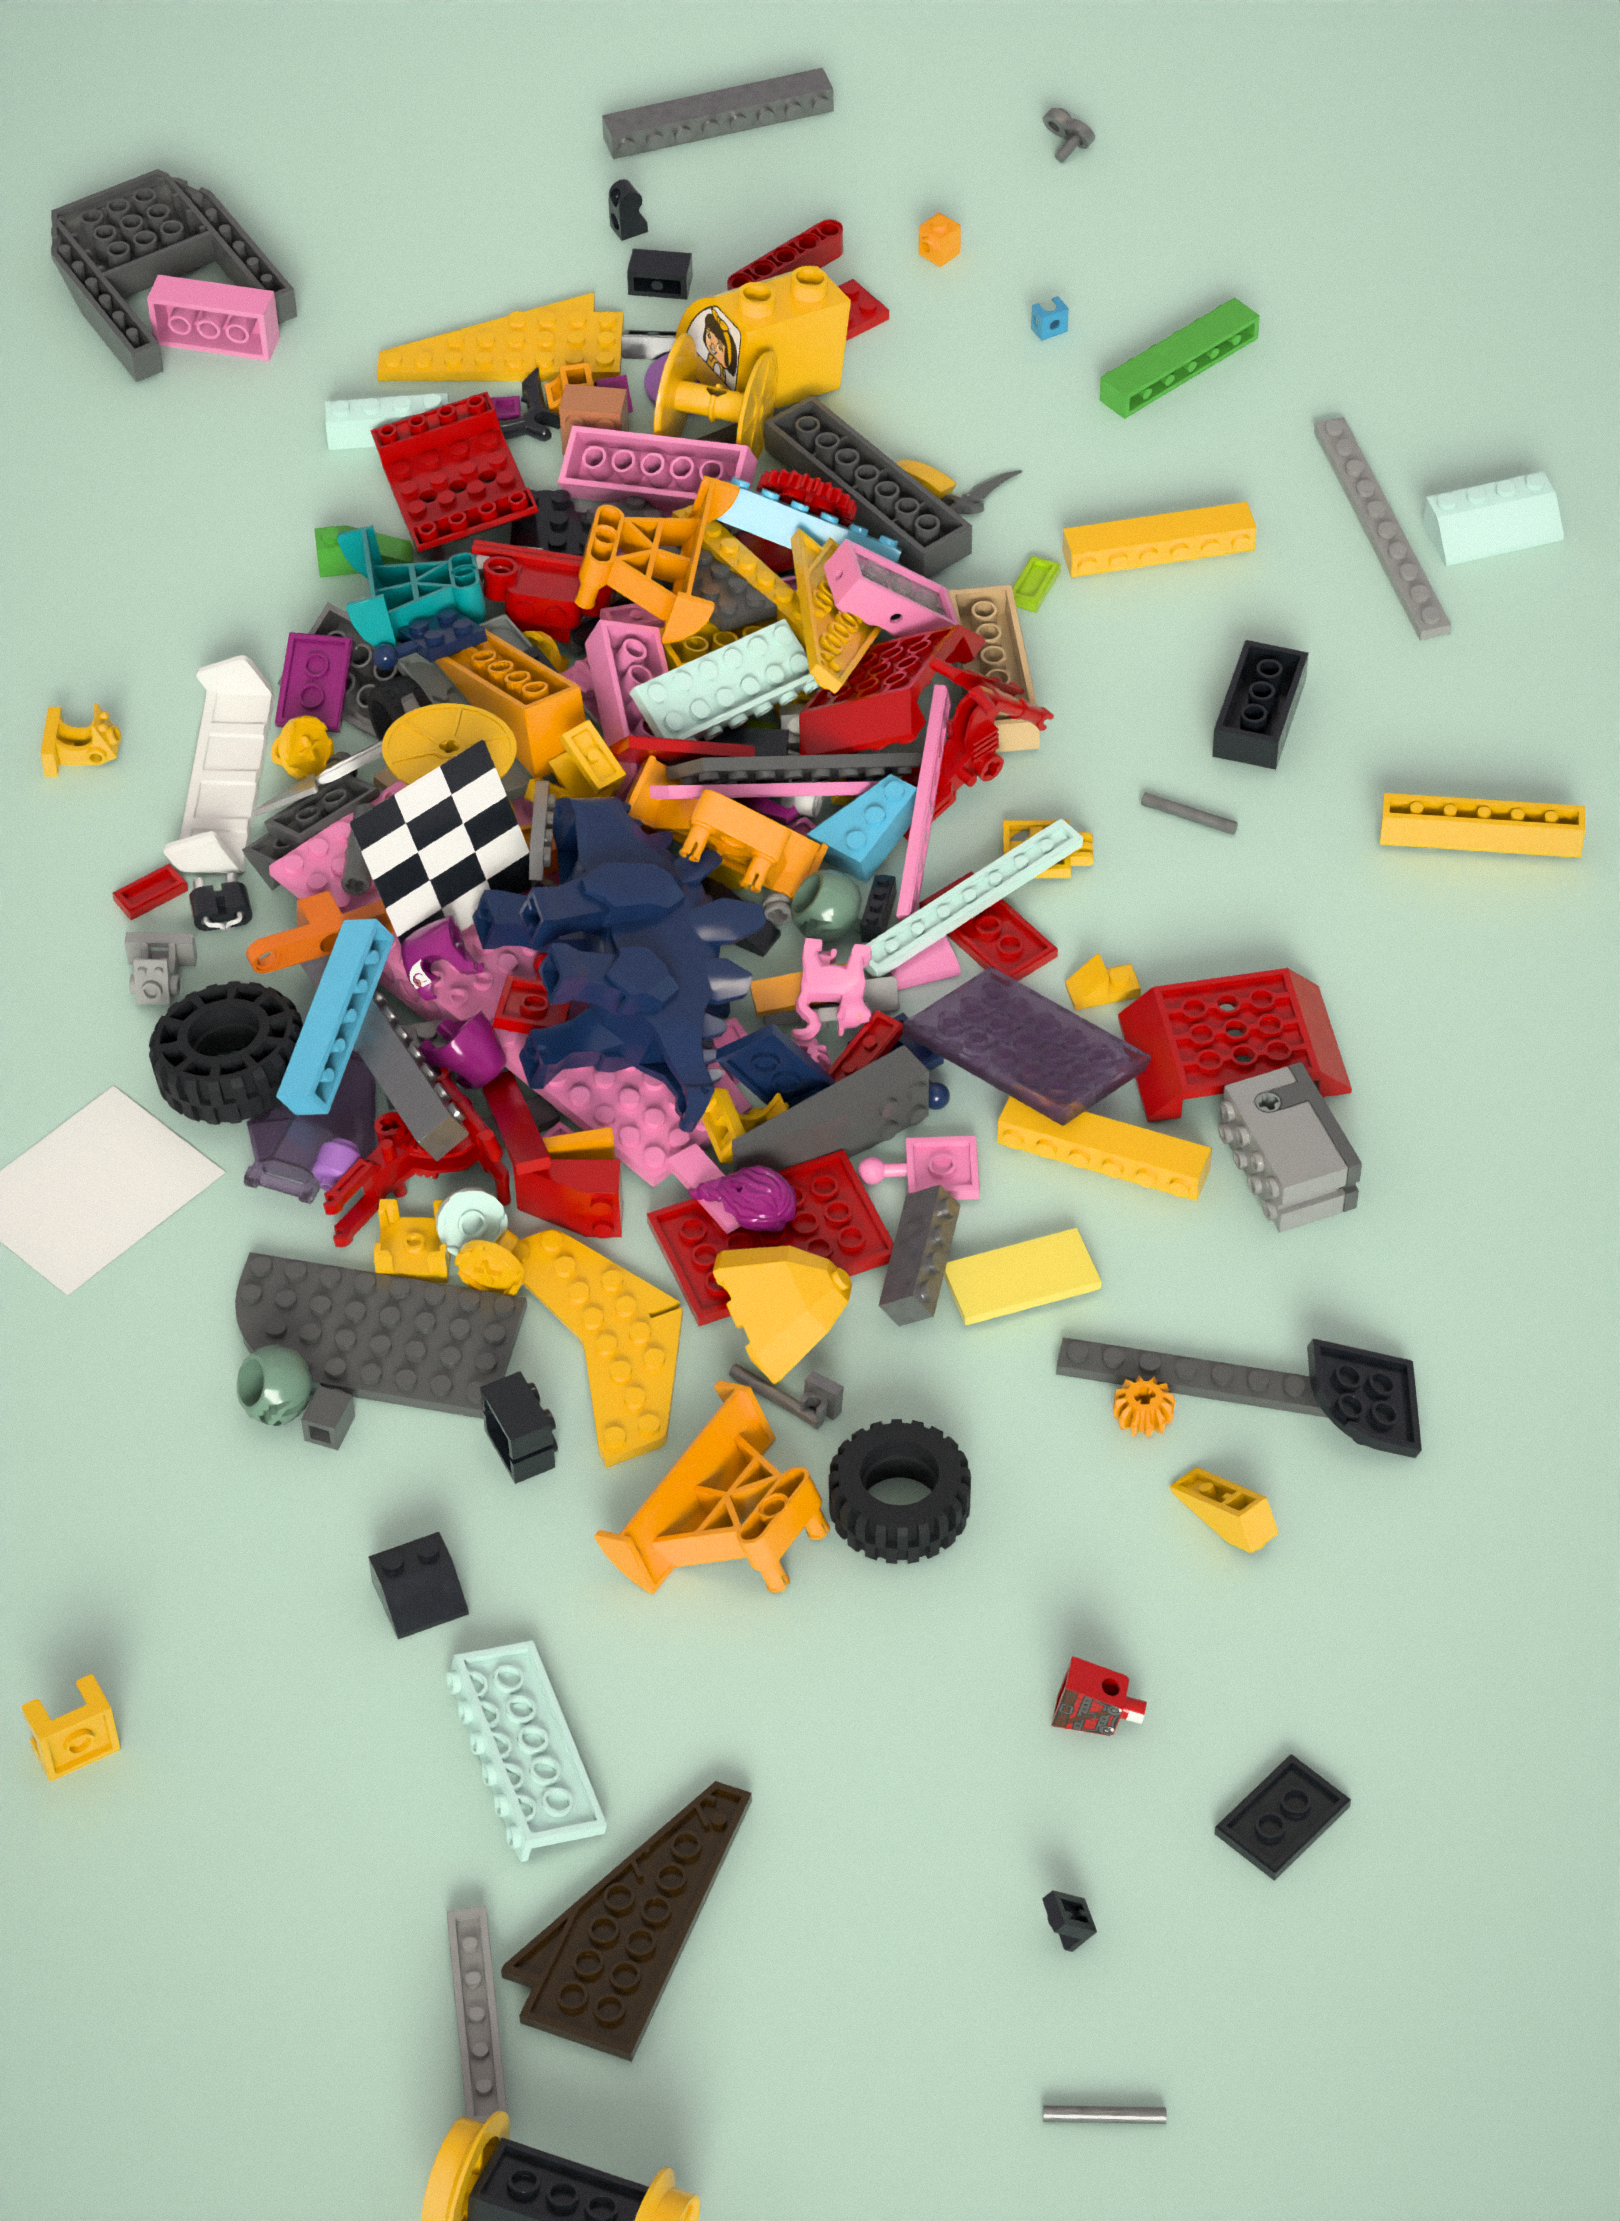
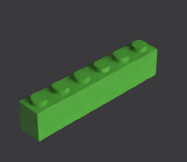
(1179, 358)

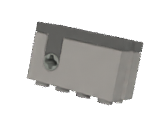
(1289, 1147)

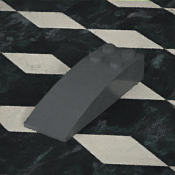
(847, 1116)

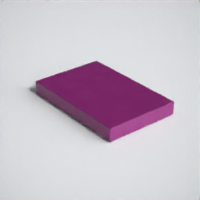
(315, 679)

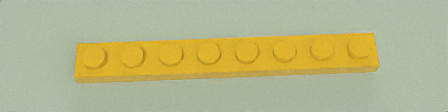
(746, 565)

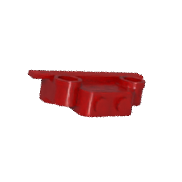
(537, 584)

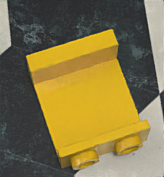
(588, 764)

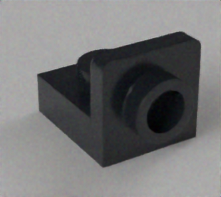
(1069, 1918)

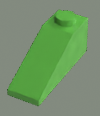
(331, 558)

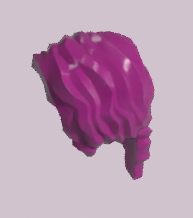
(754, 1196)

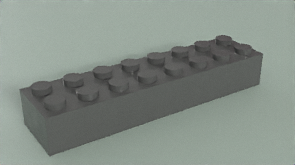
(887, 497)

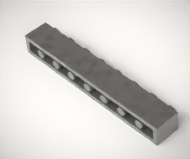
(717, 113)

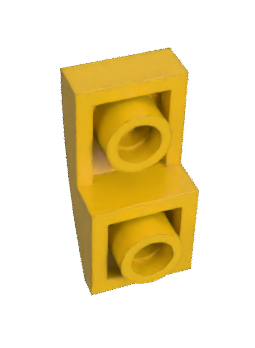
(929, 477)

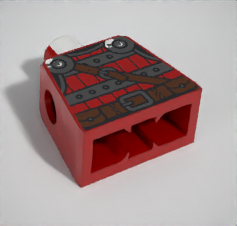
(1095, 1699)

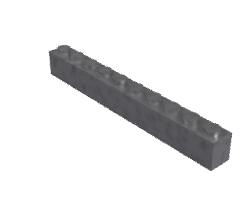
(402, 1075)

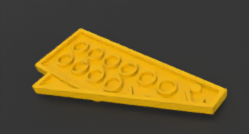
(832, 638)

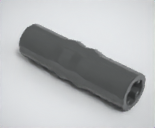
(356, 875)

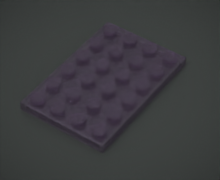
(1026, 1045)

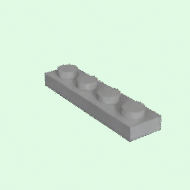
(541, 830)

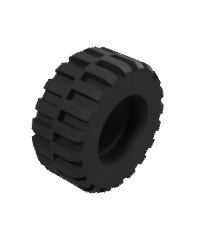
(899, 1452)

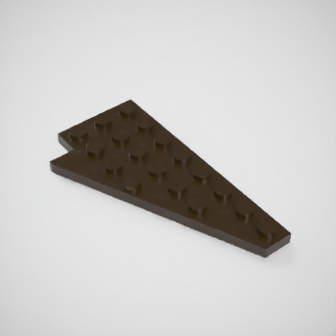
(615, 1949)

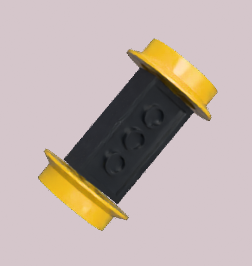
(497, 2179)

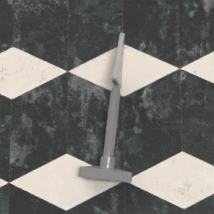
(310, 783)

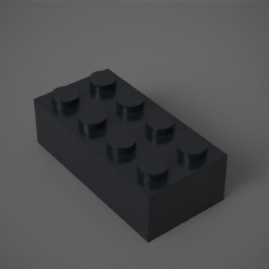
(1260, 704)

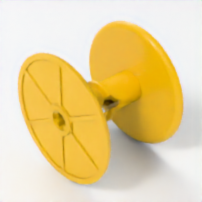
(681, 395)
(440, 732)

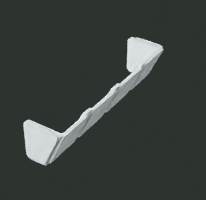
(225, 769)

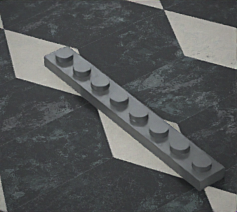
(1189, 1376)

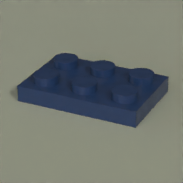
(772, 1065)

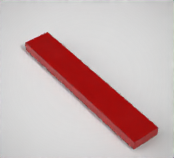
(515, 1125)

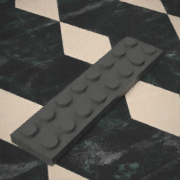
(734, 598)
(797, 767)

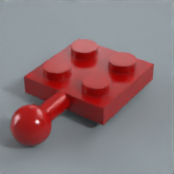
(526, 1004)

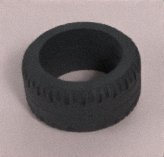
(386, 703)

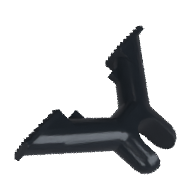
(536, 417)

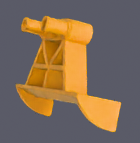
(640, 541)
(744, 838)
(708, 1493)

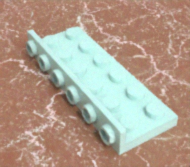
(726, 685)
(524, 1747)

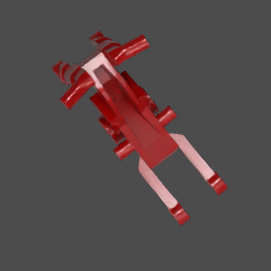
(972, 732)
(401, 1157)

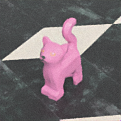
(832, 983)

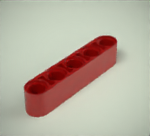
(812, 247)

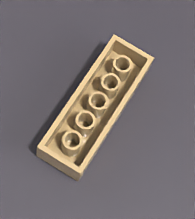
(995, 617)

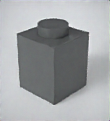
(328, 1417)

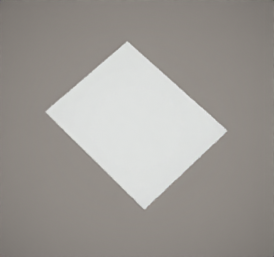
(96, 1189)

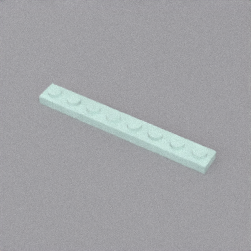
(972, 897)

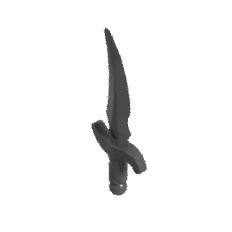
(966, 503)

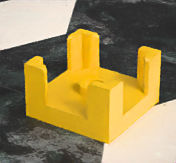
(410, 1245)
(75, 1737)

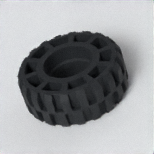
(218, 1021)

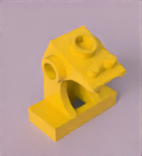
(78, 745)
(725, 1124)

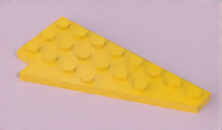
(515, 346)

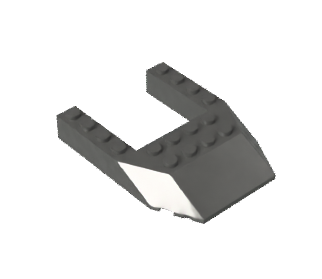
(147, 229)

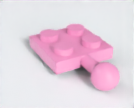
(931, 1162)

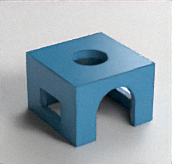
(1050, 322)

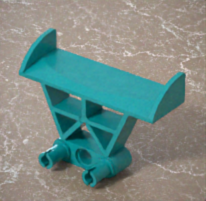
(408, 589)

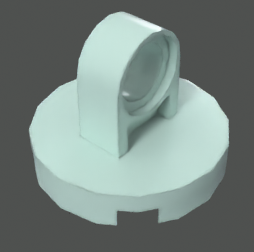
(469, 1216)

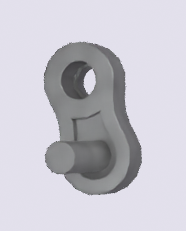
(1073, 130)

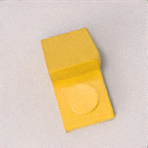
(1098, 986)

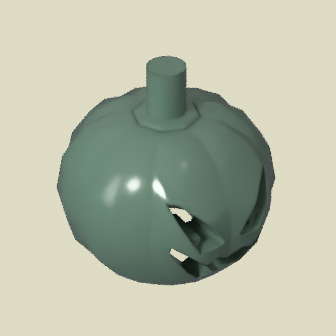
(826, 906)
(275, 1384)

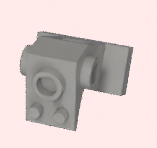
(156, 972)

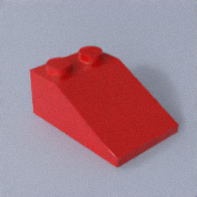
(575, 1196)

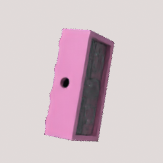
(886, 592)

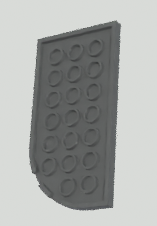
(381, 1331)

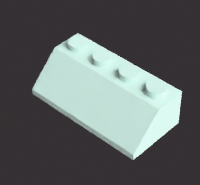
(351, 420)
(1493, 518)

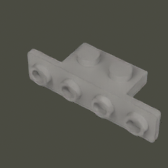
(879, 994)

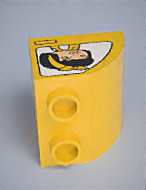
(792, 314)

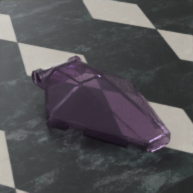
(290, 1142)

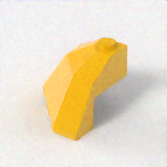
(782, 1301)

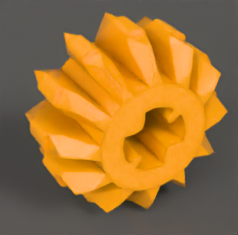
(1143, 1406)

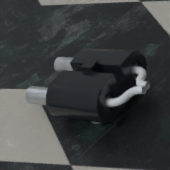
(225, 905)

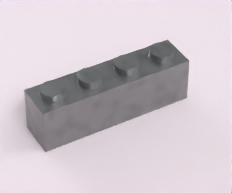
(919, 1255)

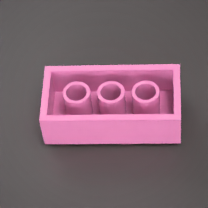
(213, 317)

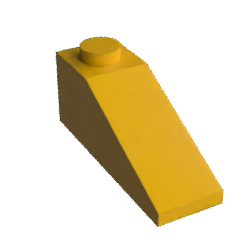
(1229, 1509)

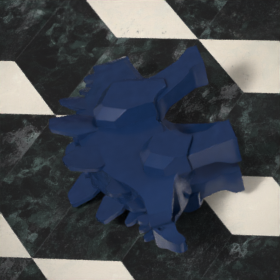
(634, 944)

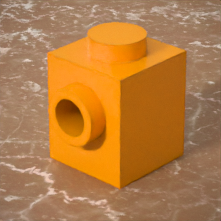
(939, 239)

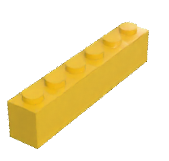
(1159, 539)
(1482, 825)
(1109, 1148)

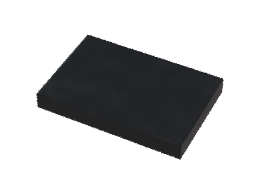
(1282, 1817)

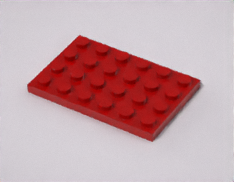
(830, 1221)

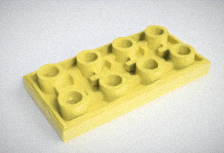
(1021, 1276)

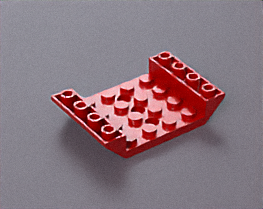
(449, 452)
(882, 694)
(1195, 1055)

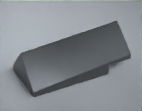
(305, 820)

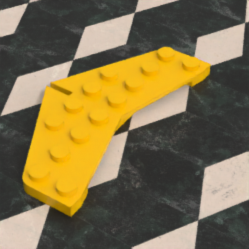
(626, 1336)

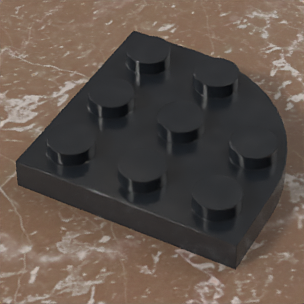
(1367, 1396)

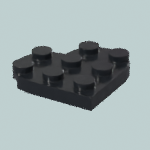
(554, 527)

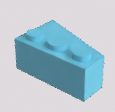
(867, 827)

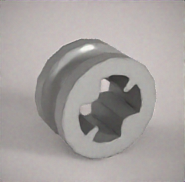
(774, 902)

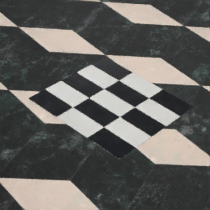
(444, 843)

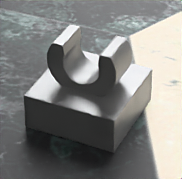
(822, 1396)

